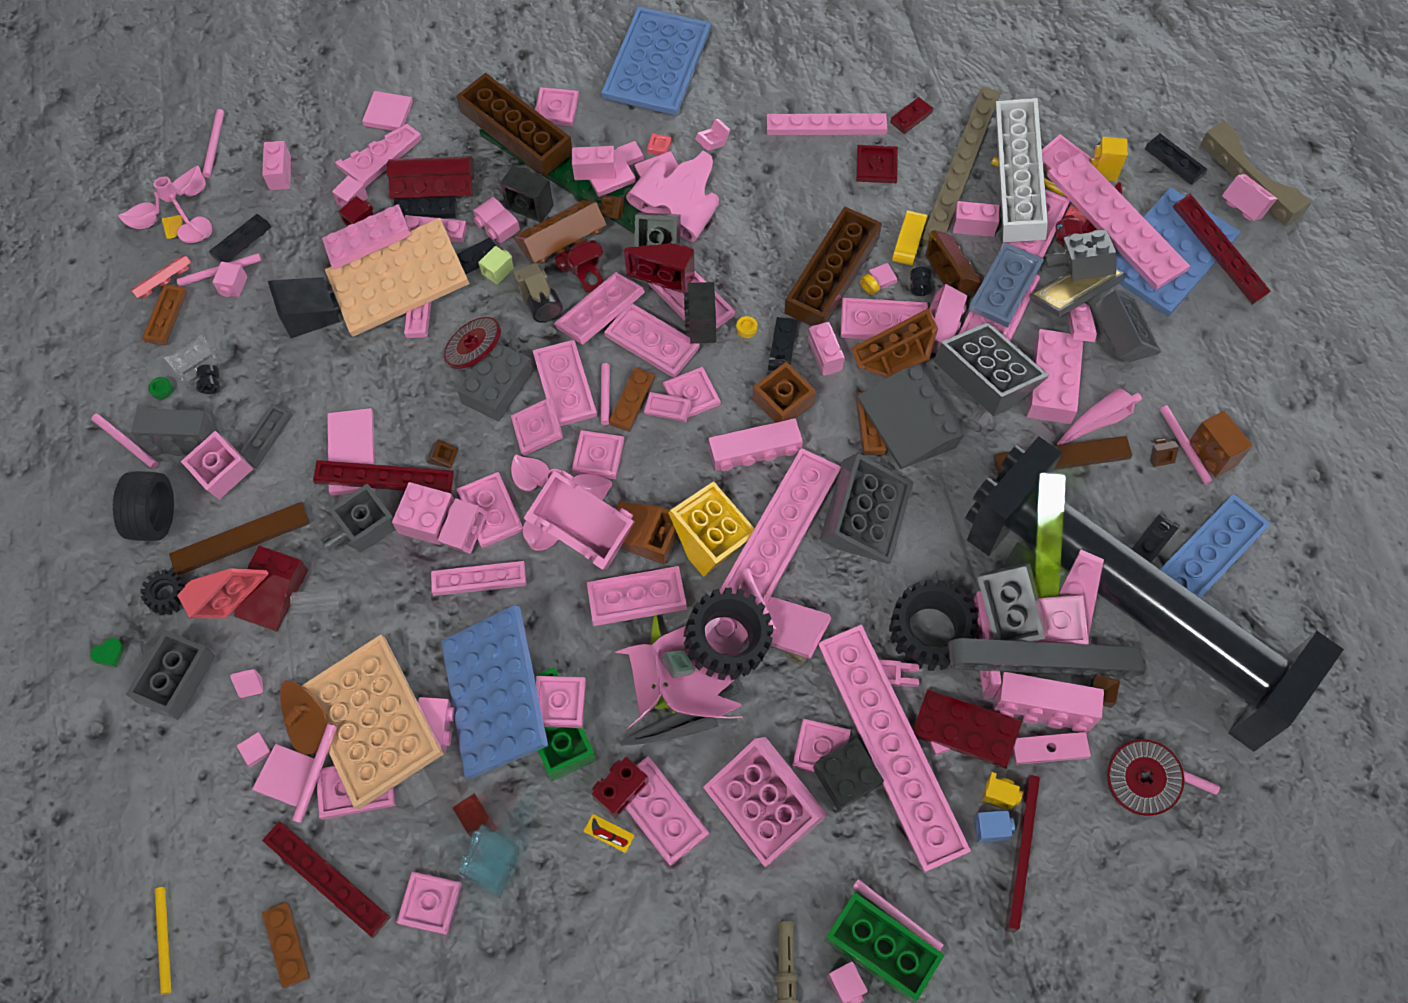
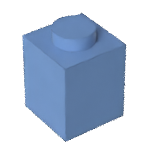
(993, 826)

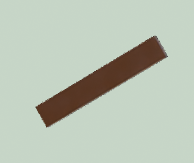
(1085, 453)
(239, 538)

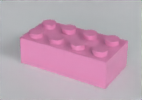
(1058, 395)
(1049, 702)

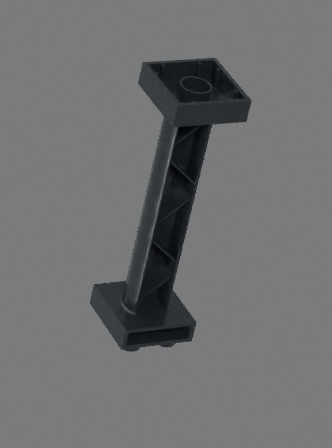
(1270, 684)

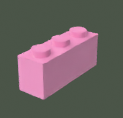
(947, 310)

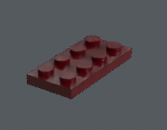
(967, 728)

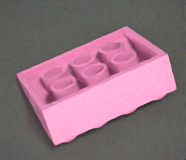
(765, 801)

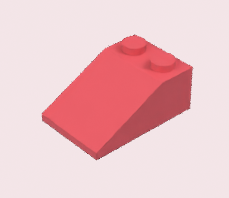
(219, 592)

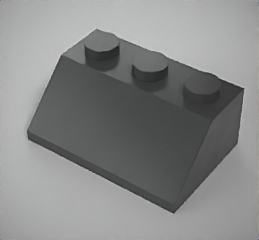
(1126, 327)

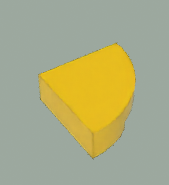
(171, 225)

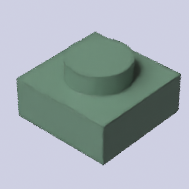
(678, 663)

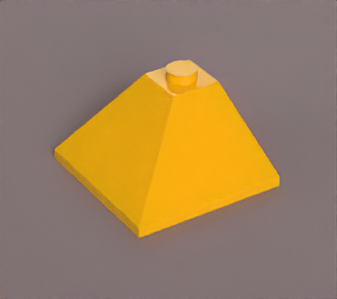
(710, 528)

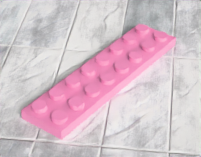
(1125, 225)

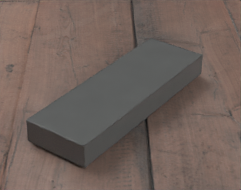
(265, 435)

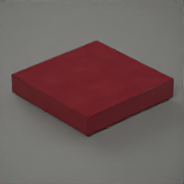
(877, 164)

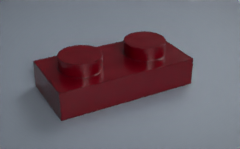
(911, 115)

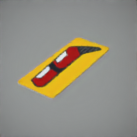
(609, 833)

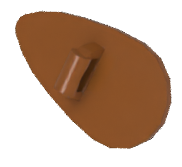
(302, 717)

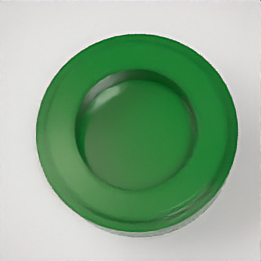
(160, 388)

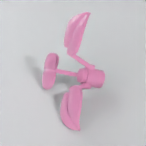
(189, 184)
(530, 473)

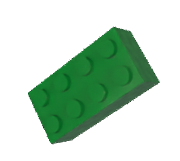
(567, 747)
(884, 948)

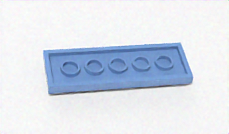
(1215, 546)

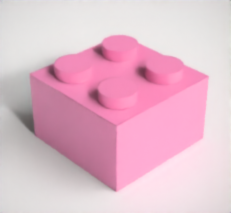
(217, 465)
(422, 512)

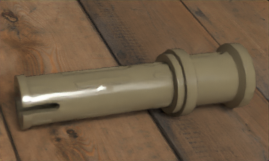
(786, 979)

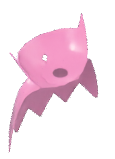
(684, 695)

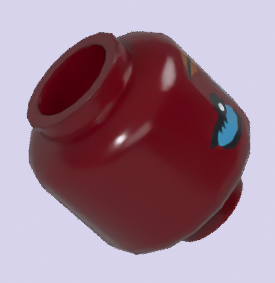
(1066, 227)

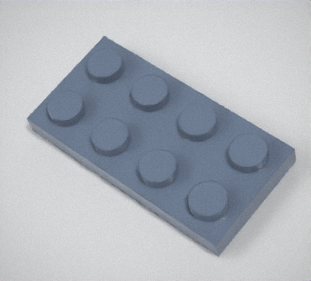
(1006, 284)

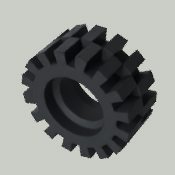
(155, 584)

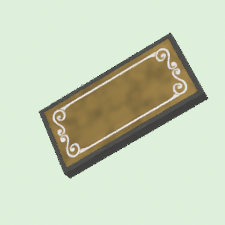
(1065, 294)

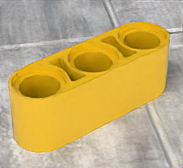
(909, 238)

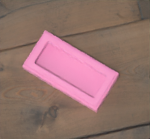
(668, 407)

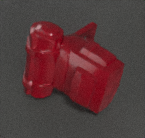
(580, 260)

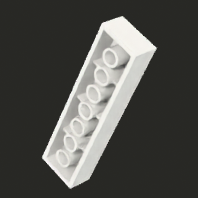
(1021, 171)

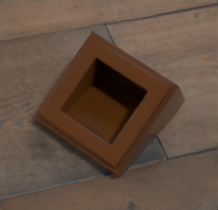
(442, 454)

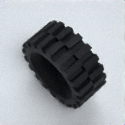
(936, 598)
(737, 608)

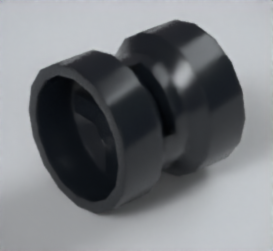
(920, 281)
(207, 379)

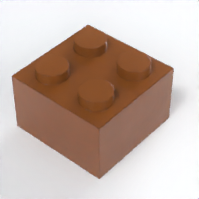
(783, 394)
(1220, 444)

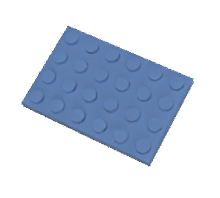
(656, 61)
(1185, 243)
(493, 693)

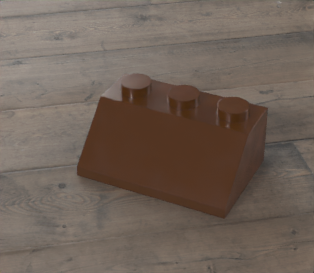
(951, 265)

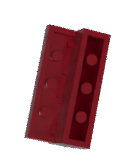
(430, 177)

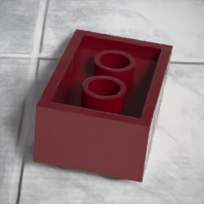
(661, 265)
(271, 598)

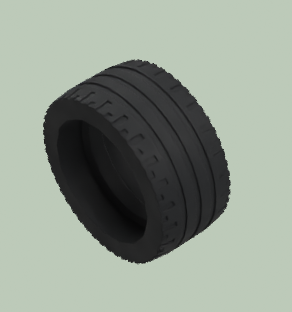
(143, 506)

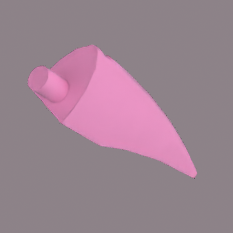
(1106, 412)

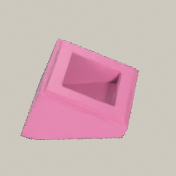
(247, 683)

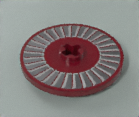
(472, 342)
(1145, 797)

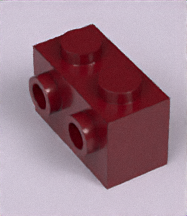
(619, 787)

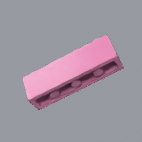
(755, 445)

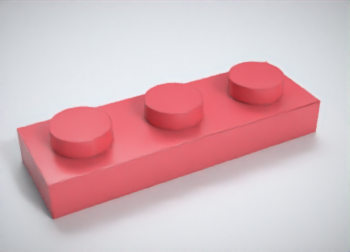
(161, 277)

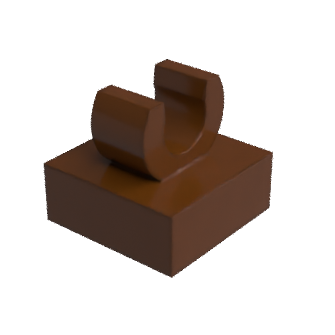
(611, 207)
(1163, 452)

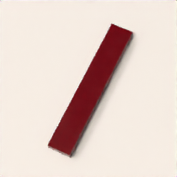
(1221, 249)
(381, 476)
(1022, 854)
(326, 879)

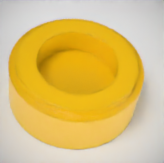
(869, 284)
(746, 327)

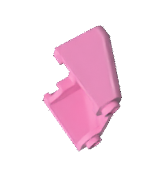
(580, 519)

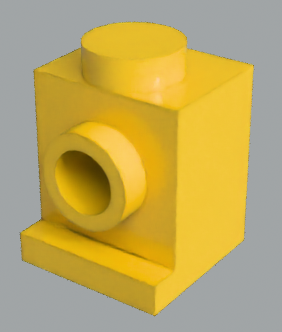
(1001, 792)

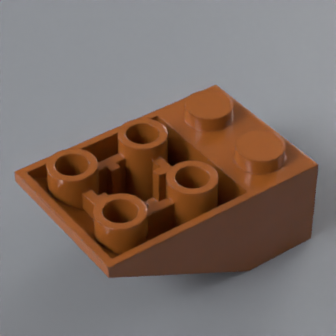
(652, 532)

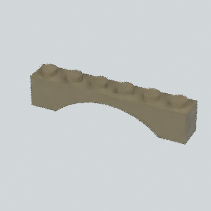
(1224, 146)

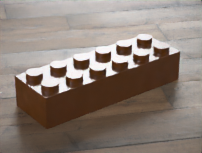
(515, 124)
(832, 267)

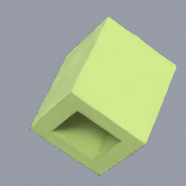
(496, 265)

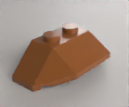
(898, 346)

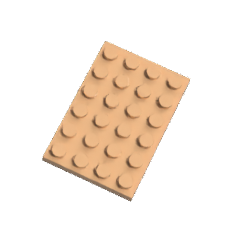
(397, 278)
(378, 722)

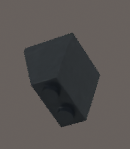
(304, 304)

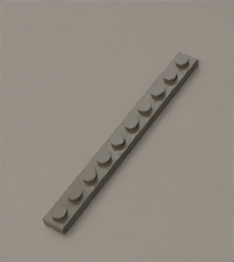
(962, 163)

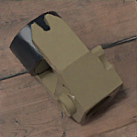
(536, 294)

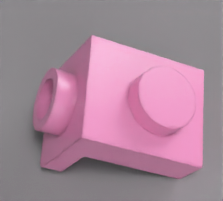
(714, 137)

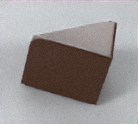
(1110, 688)

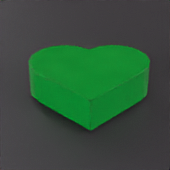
(108, 653)

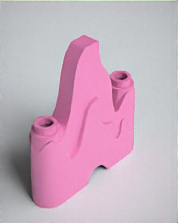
(678, 193)

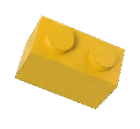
(1110, 157)

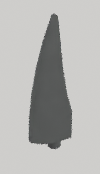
(671, 727)

